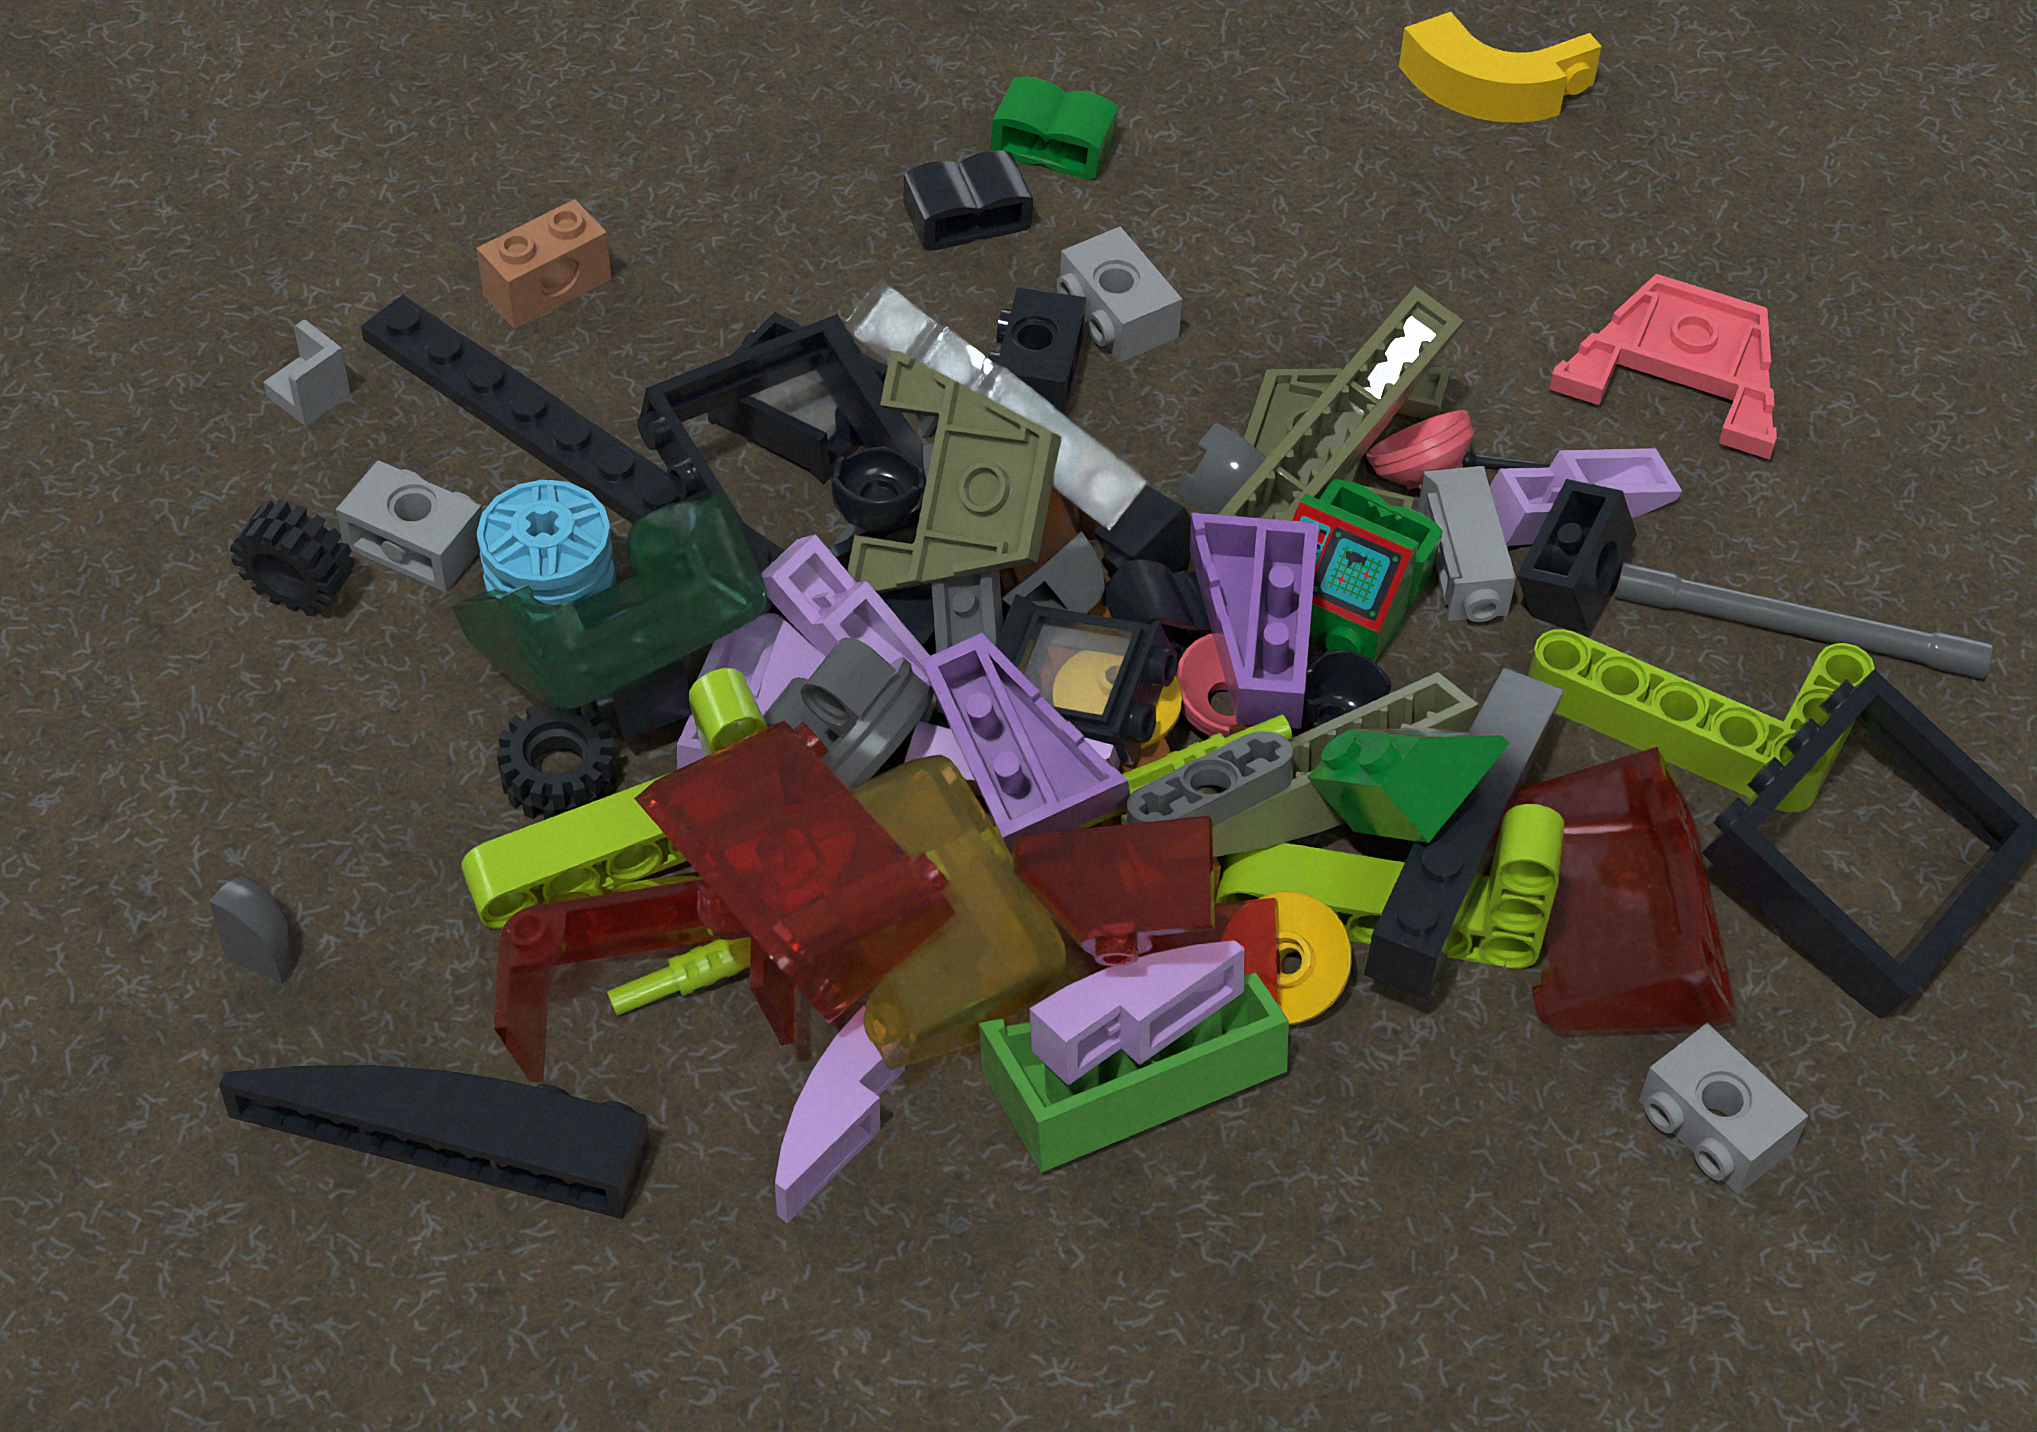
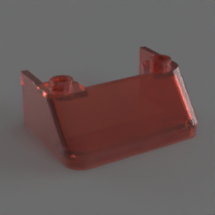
(1145, 893)
(610, 924)

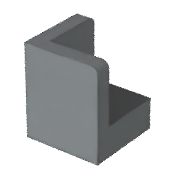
(311, 381)

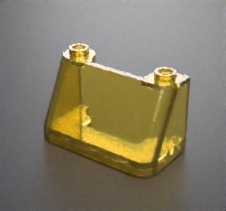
(988, 957)

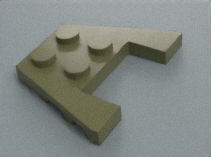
(1291, 392)
(981, 491)

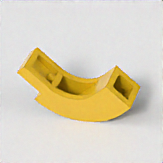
(1491, 82)

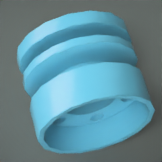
(547, 539)

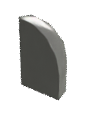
(1220, 472)
(1066, 580)
(252, 928)

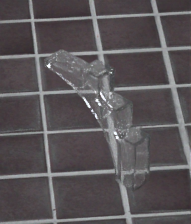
(1084, 468)

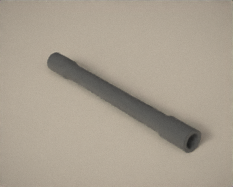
(1933, 649)

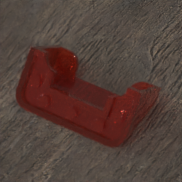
(800, 862)
(1633, 906)

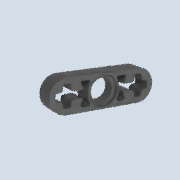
(1247, 768)

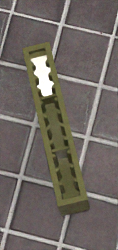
(1349, 412)
(1301, 807)

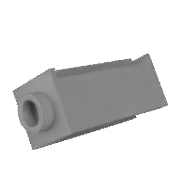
(1472, 553)

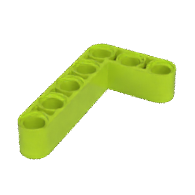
(1686, 720)
(608, 838)
(1500, 925)

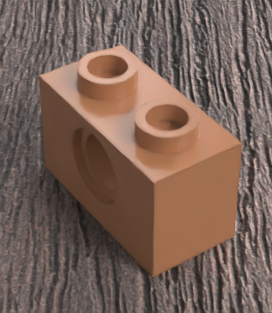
(544, 263)

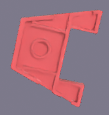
(1690, 340)

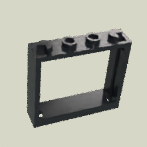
(818, 347)
(1812, 916)

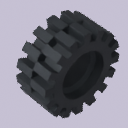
(292, 557)
(549, 733)

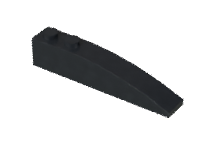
(1445, 873)
(457, 1125)

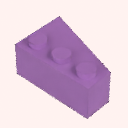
(1259, 608)
(1020, 751)

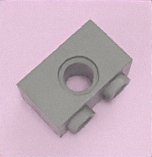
(1125, 294)
(411, 525)
(1713, 1075)

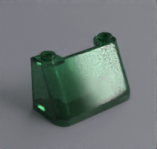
(688, 591)

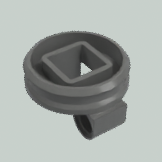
(855, 708)

